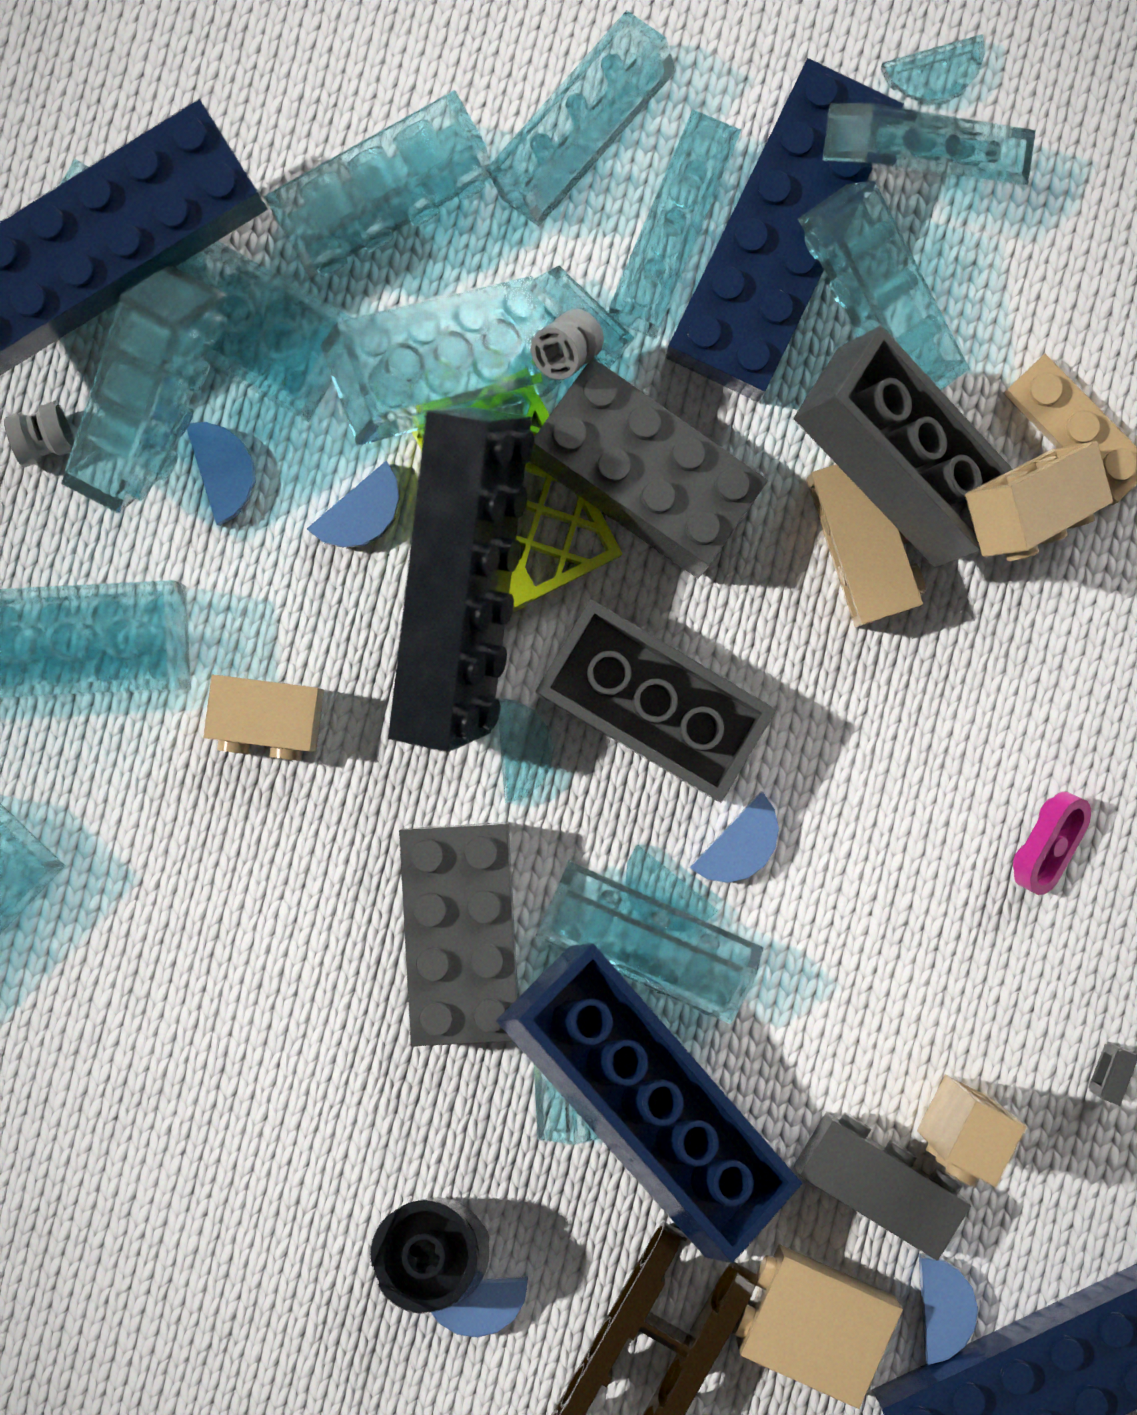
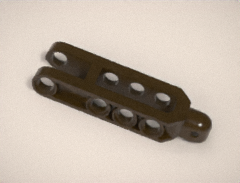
(632, 1314)

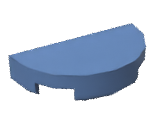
(224, 468)
(362, 513)
(742, 845)
(486, 1309)
(947, 1309)

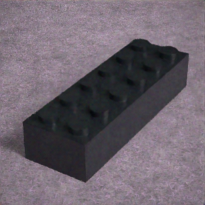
(460, 576)

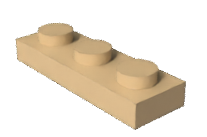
(1071, 418)

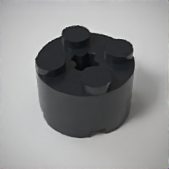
(402, 1265)

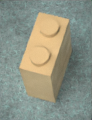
(817, 1325)

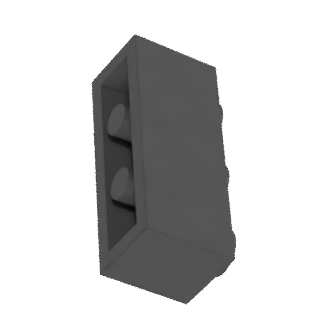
(883, 1183)

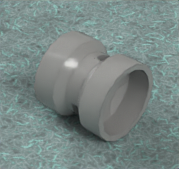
(567, 344)
(39, 434)

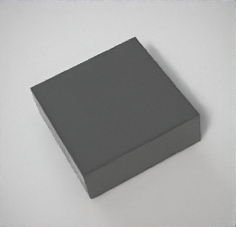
(1113, 1073)

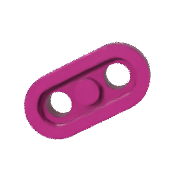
(1052, 842)

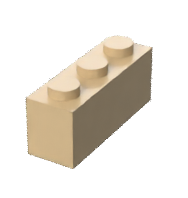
(1039, 501)
(864, 549)
(970, 1133)

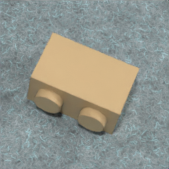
(263, 715)

